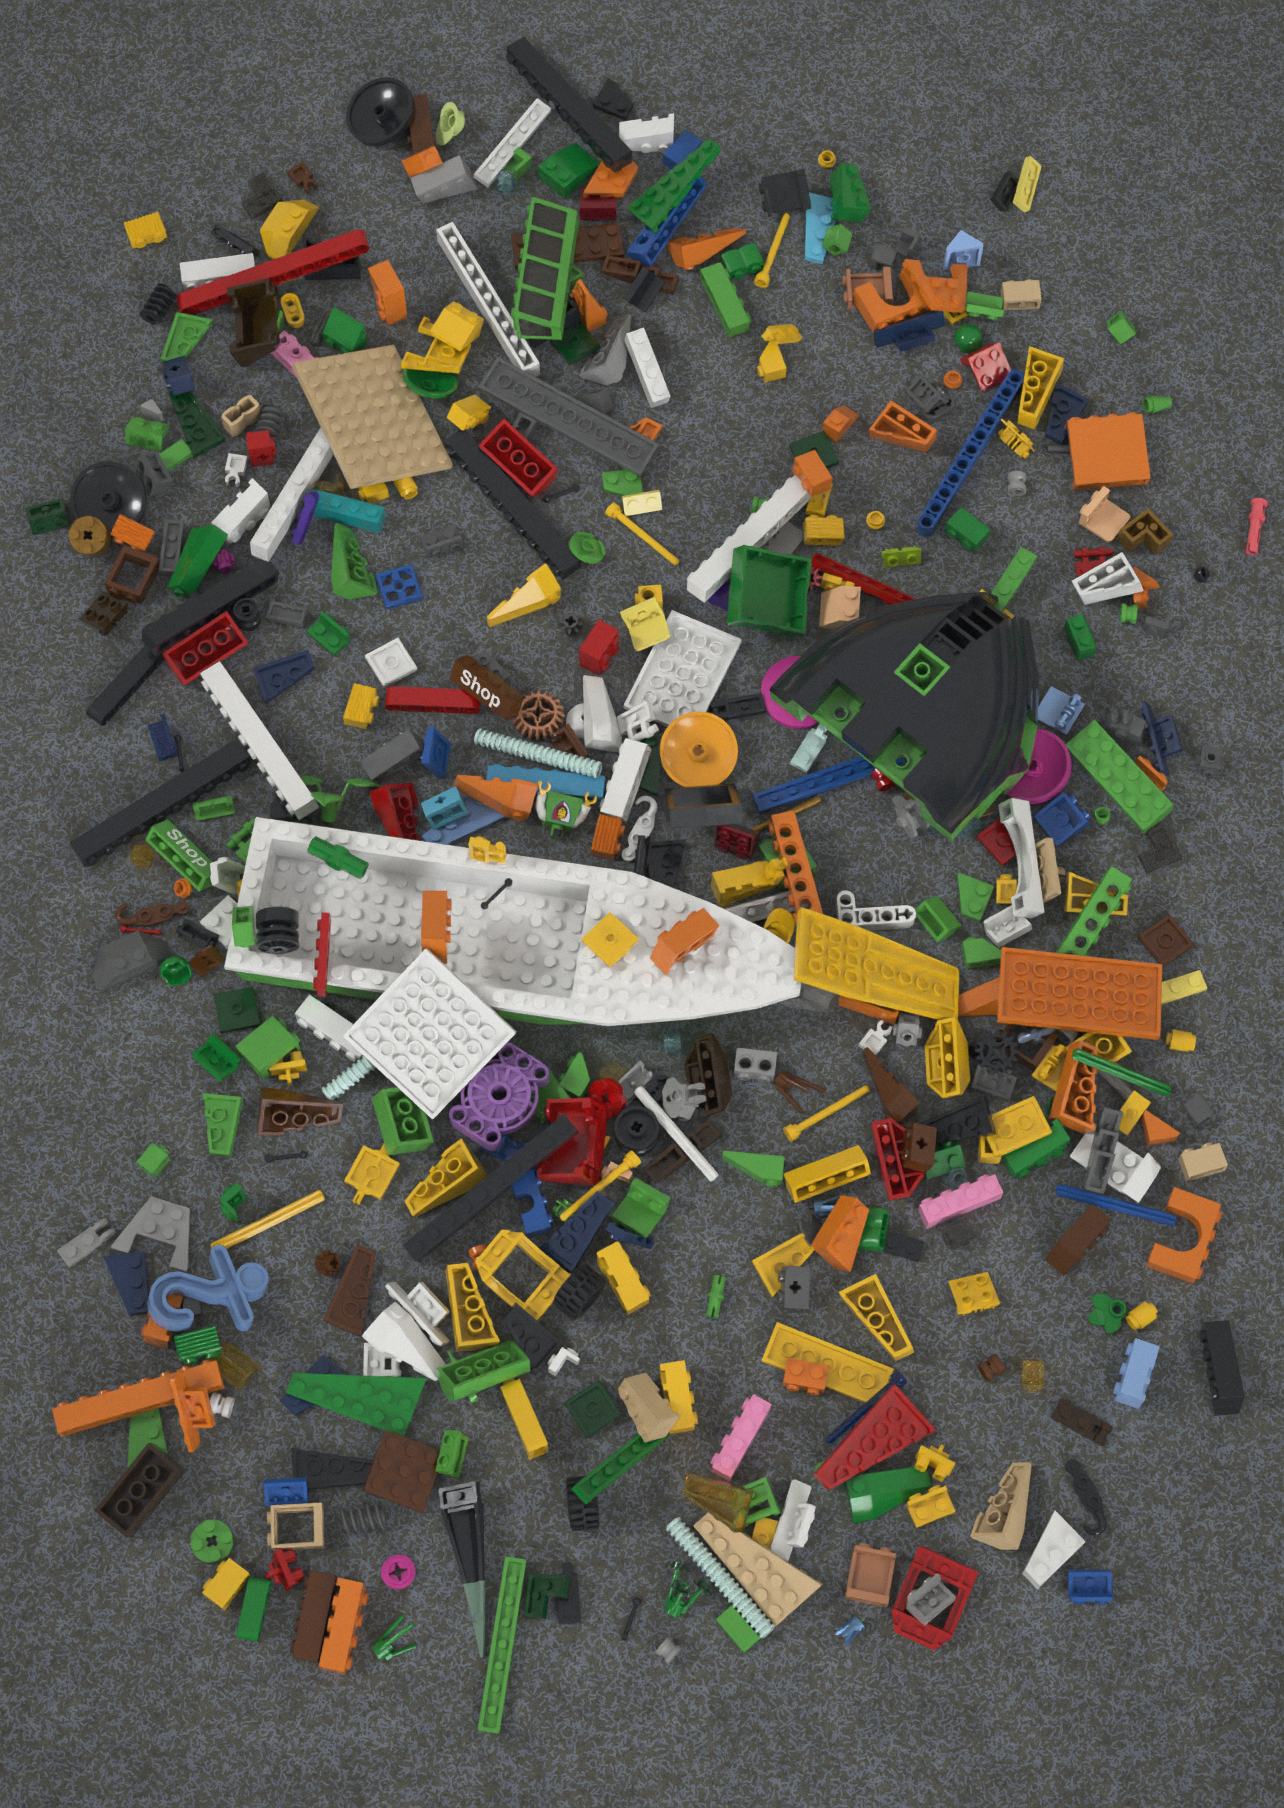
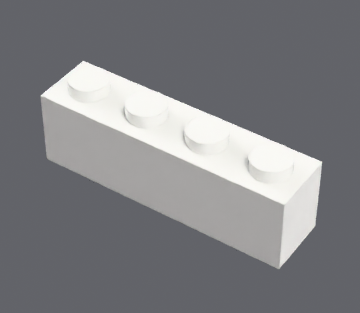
(208, 270)
(647, 367)
(625, 779)
(326, 1025)

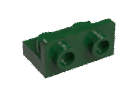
(47, 517)

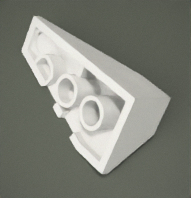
(600, 721)
(401, 1336)

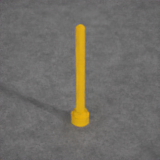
(762, 278)
(614, 511)
(793, 1131)
(631, 1160)

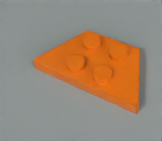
(608, 183)

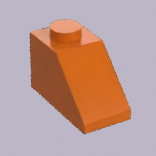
(422, 161)
(839, 422)

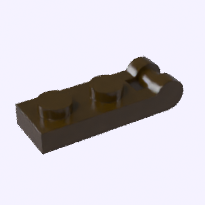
(1081, 1422)

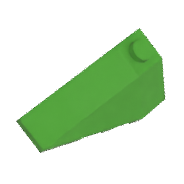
(348, 567)

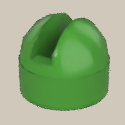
(1100, 814)

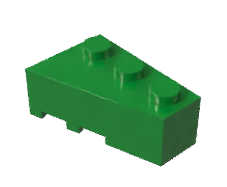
(1037, 1153)

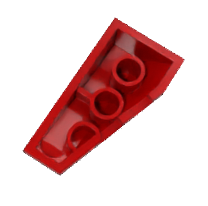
(395, 809)

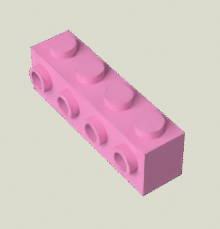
(291, 351)
(960, 1201)
(742, 1436)

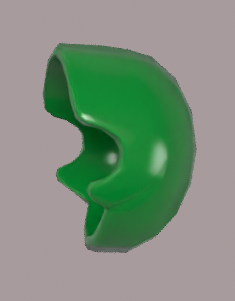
(968, 338)
(178, 965)

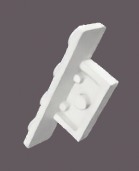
(424, 1308)
(794, 1520)

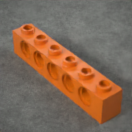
(788, 823)

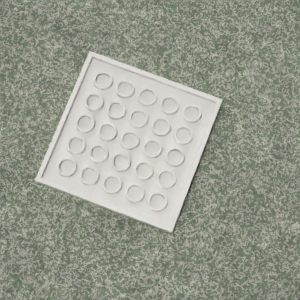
(429, 1033)

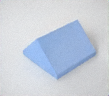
(963, 250)

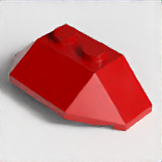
(888, 1146)

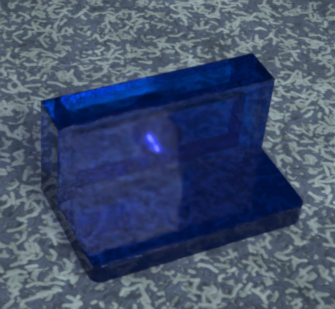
(162, 739)

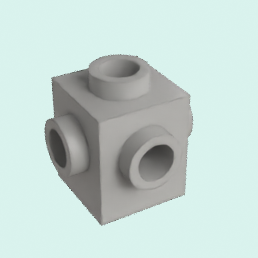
(907, 1029)

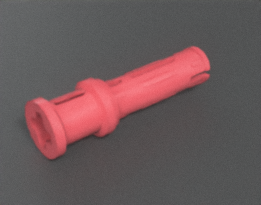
(1256, 519)

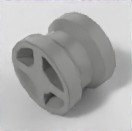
(668, 1650)

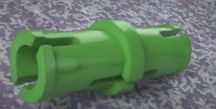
(715, 1296)

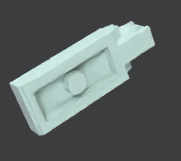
(809, 749)

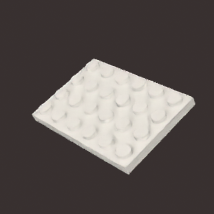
(684, 669)

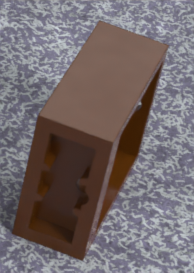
(139, 558)
(1024, 1060)

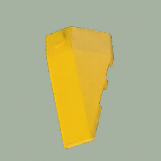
(450, 1178)

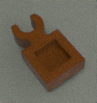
(302, 176)

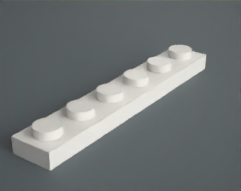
(515, 138)

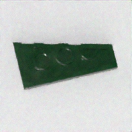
(196, 424)

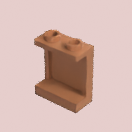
(880, 281)
(870, 1575)

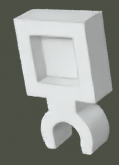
(235, 466)
(875, 1040)

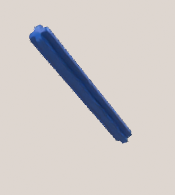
(1116, 1204)

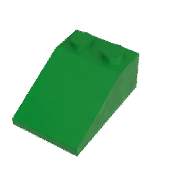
(567, 169)

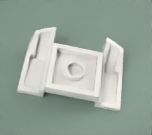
(1129, 1171)

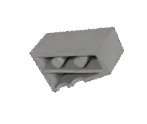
(444, 181)

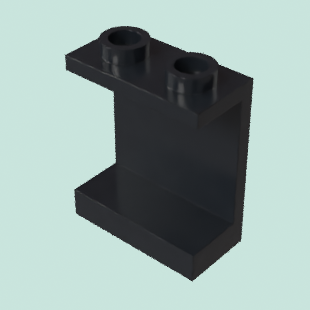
(785, 192)

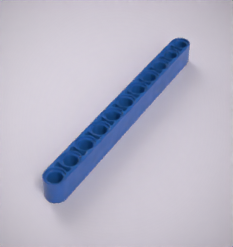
(969, 460)

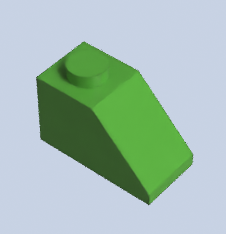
(243, 926)
(979, 953)

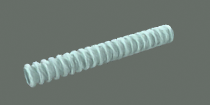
(537, 753)
(348, 1078)
(720, 1577)

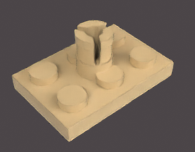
(1048, 869)

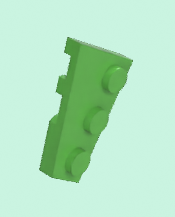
(184, 335)

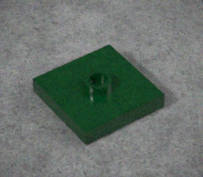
(576, 344)
(819, 443)
(237, 1010)
(592, 1409)

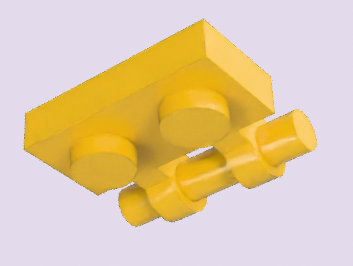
(483, 851)

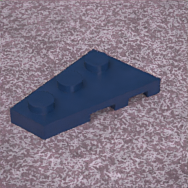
(1064, 406)
(282, 673)
(297, 1405)

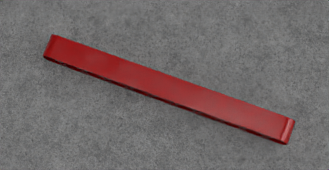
(277, 270)

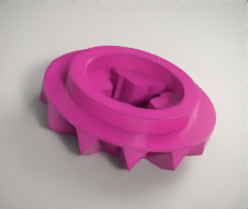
(389, 1567)

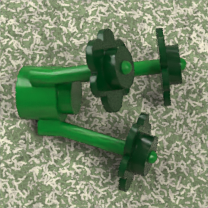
(675, 1605)

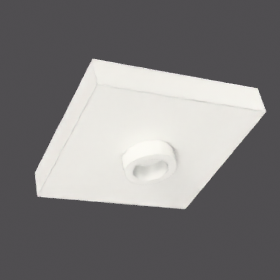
(391, 662)

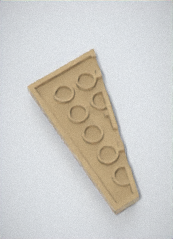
(763, 1573)

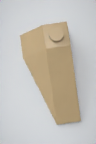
(1005, 1517)

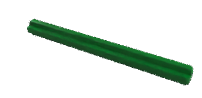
(1121, 1072)

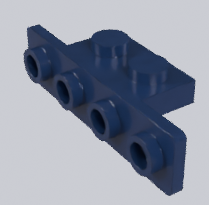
(910, 332)
(1163, 735)

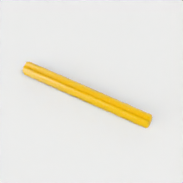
(270, 1220)

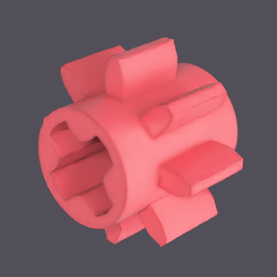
(816, 577)

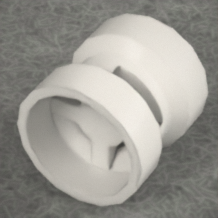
(222, 1405)

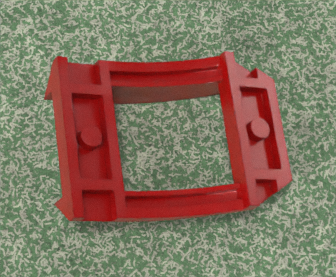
(951, 1572)

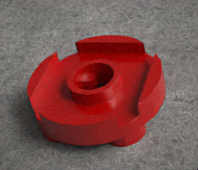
(614, 1090)

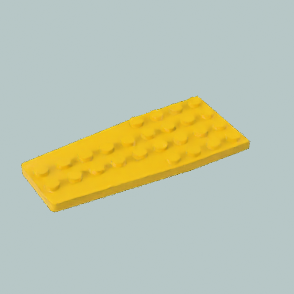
(872, 968)

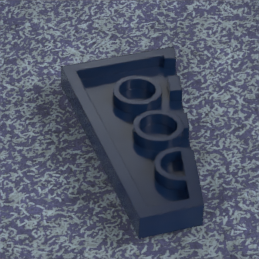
(579, 1231)

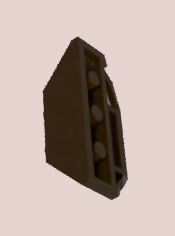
(709, 1065)

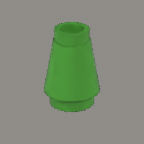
(1156, 403)

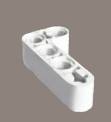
(875, 914)

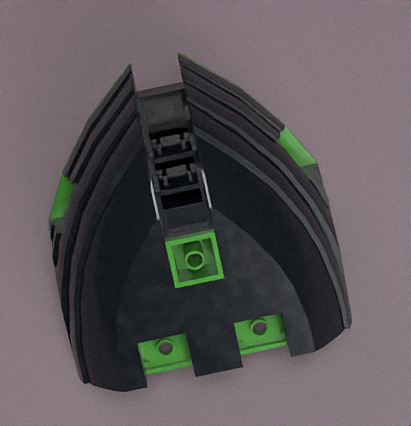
(929, 684)

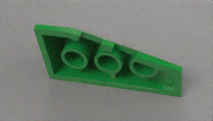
(879, 1492)

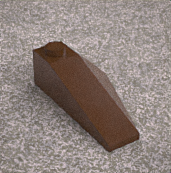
(288, 1110)

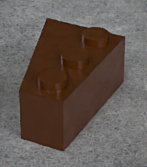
(1078, 1239)

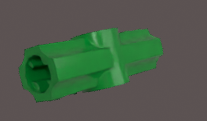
(337, 857)

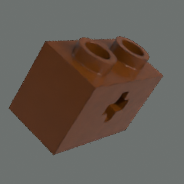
(919, 1147)

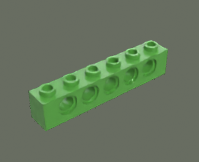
(1111, 877)

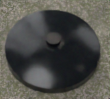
(380, 111)
(108, 491)

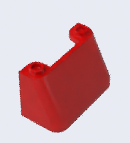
(582, 1156)

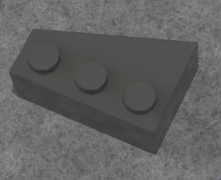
(393, 756)

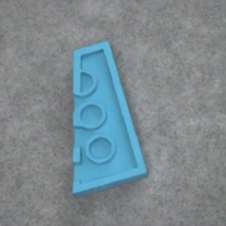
(817, 222)

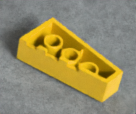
(1038, 384)
(875, 1311)
(469, 1316)

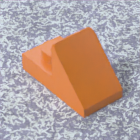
(1148, 584)

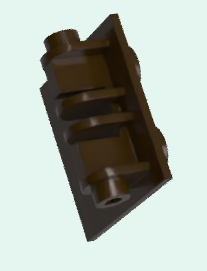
(104, 611)

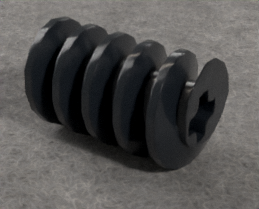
(157, 303)

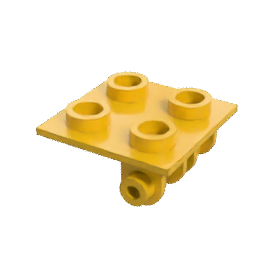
(1011, 434)
(1051, 1067)
(974, 1293)

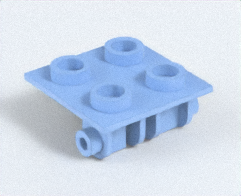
(1059, 710)

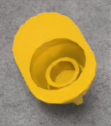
(780, 923)

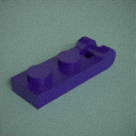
(305, 516)

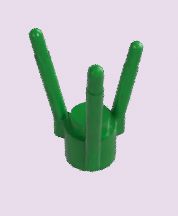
(383, 1647)

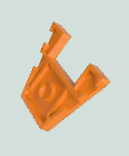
(938, 292)

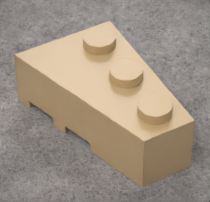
(646, 1407)

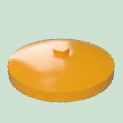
(698, 750)

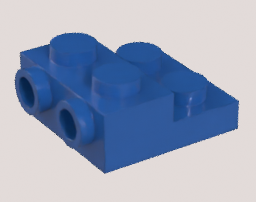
(1062, 818)

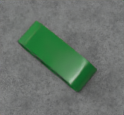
(252, 1610)

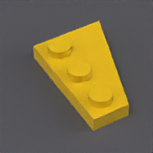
(790, 1253)

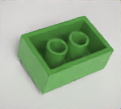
(401, 1122)

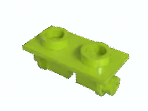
(905, 557)

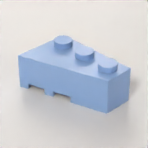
(1136, 1373)

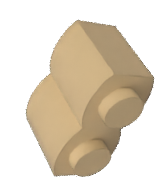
(240, 416)

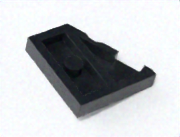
(613, 101)

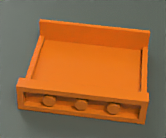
(1108, 451)

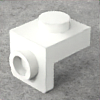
(556, 1362)

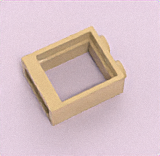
(272, 1518)

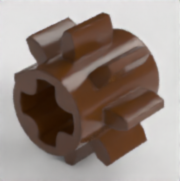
(327, 1263)

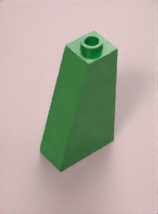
(196, 559)

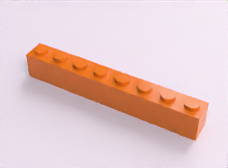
(132, 1399)

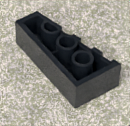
(1222, 1367)

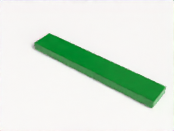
(614, 1467)

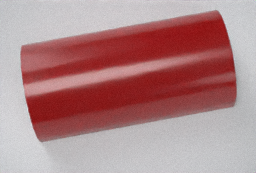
(519, 458)
(204, 648)

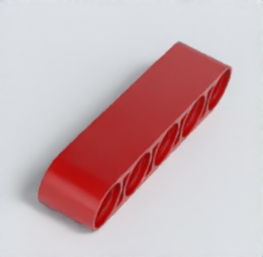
(430, 700)

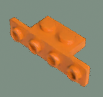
(193, 1409)

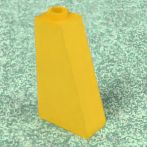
(524, 1418)

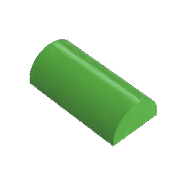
(482, 1370)

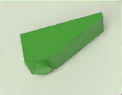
(761, 1167)

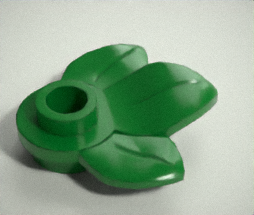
(1104, 1314)

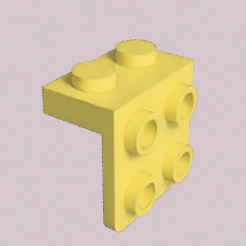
(646, 624)

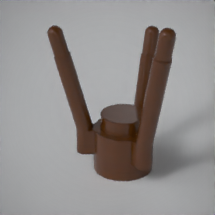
(787, 1080)

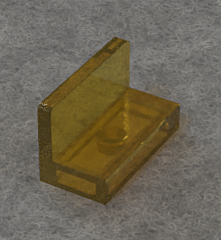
(236, 1366)

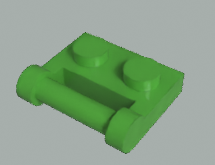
(762, 1493)

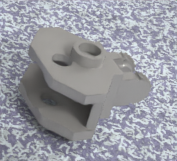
(909, 815)
(683, 1098)

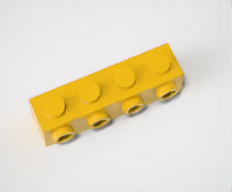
(826, 1173)

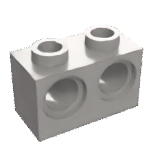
(755, 1059)

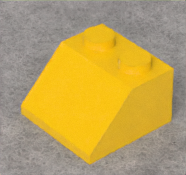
(457, 326)

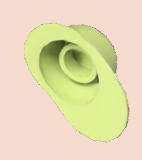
(450, 123)

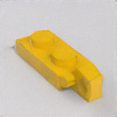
(782, 334)

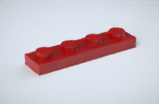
(322, 946)

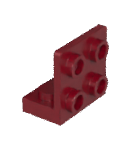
(597, 208)

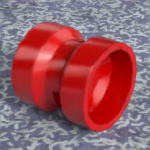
(882, 780)

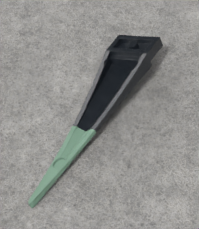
(465, 1525)

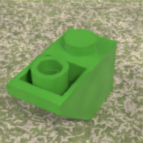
(576, 1079)

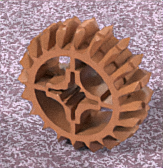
(546, 715)

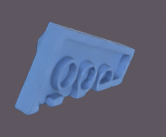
(478, 817)

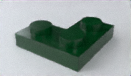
(540, 1589)

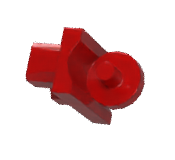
(288, 1577)

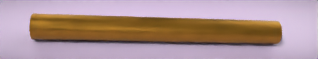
(797, 809)

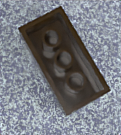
(140, 1490)

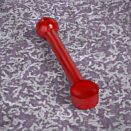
(124, 929)

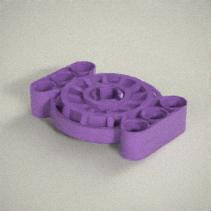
(503, 1115)

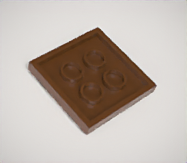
(402, 1471)

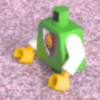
(560, 810)

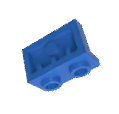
(286, 1491)

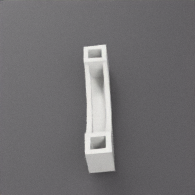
(1028, 896)

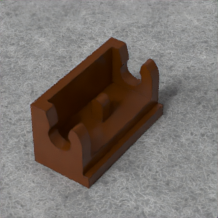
(568, 742)

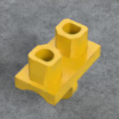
(291, 1069)
(936, 1459)

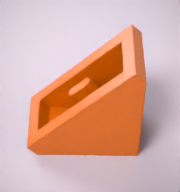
(1156, 1130)

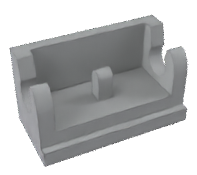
(633, 1079)

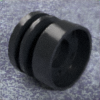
(277, 930)

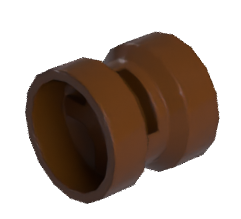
(991, 1367)

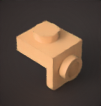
(625, 1176)

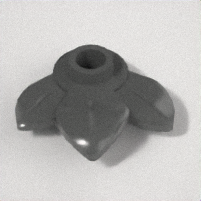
(810, 1229)

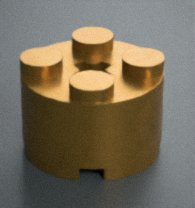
(100, 536)

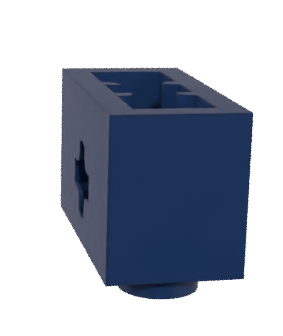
(177, 375)

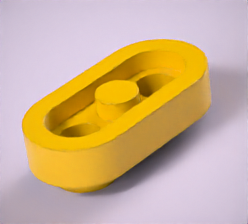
(293, 311)

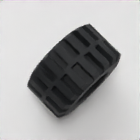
(579, 1292)
(581, 1515)

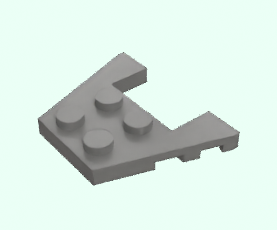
(163, 1223)

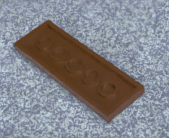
(591, 244)

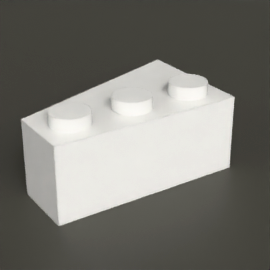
(649, 135)
(244, 513)
(1108, 581)
(1054, 1548)

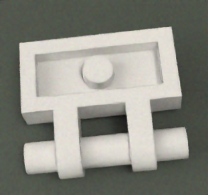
(635, 718)
(375, 1363)

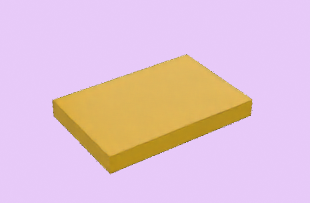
(1017, 1127)

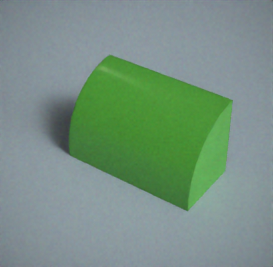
(937, 918)

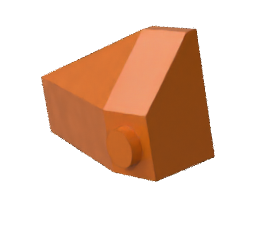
(692, 251)
(591, 312)
(507, 798)

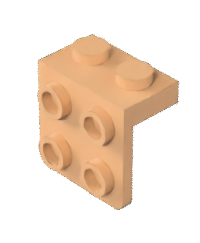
(1103, 516)

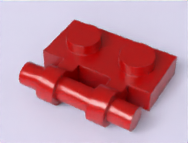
(1086, 565)

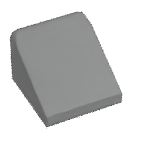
(151, 410)

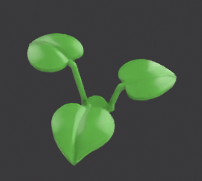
(328, 801)

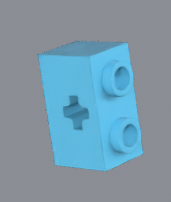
(444, 808)

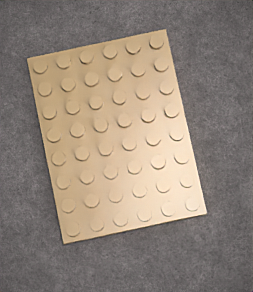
(371, 416)

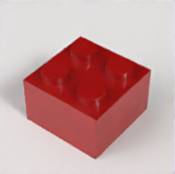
(599, 648)

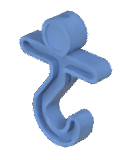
(228, 1289)

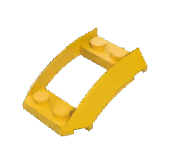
(496, 1254)

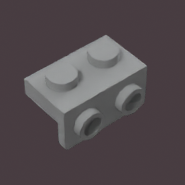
(929, 1599)

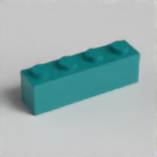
(349, 511)

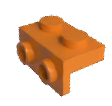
(805, 1376)

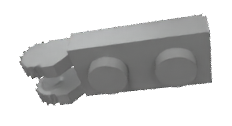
(85, 1243)

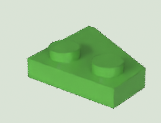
(621, 483)

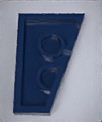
(621, 1233)
(131, 1280)

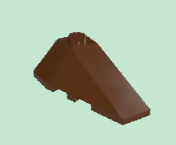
(895, 1099)

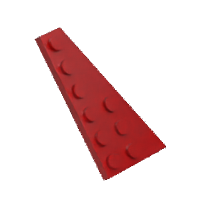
(878, 1435)

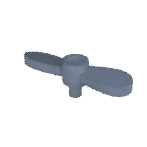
(1034, 1034)

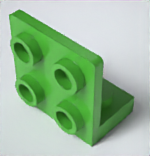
(641, 1208)

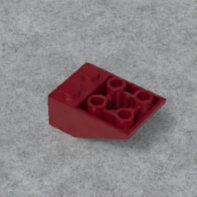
(736, 840)

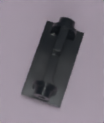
(197, 934)

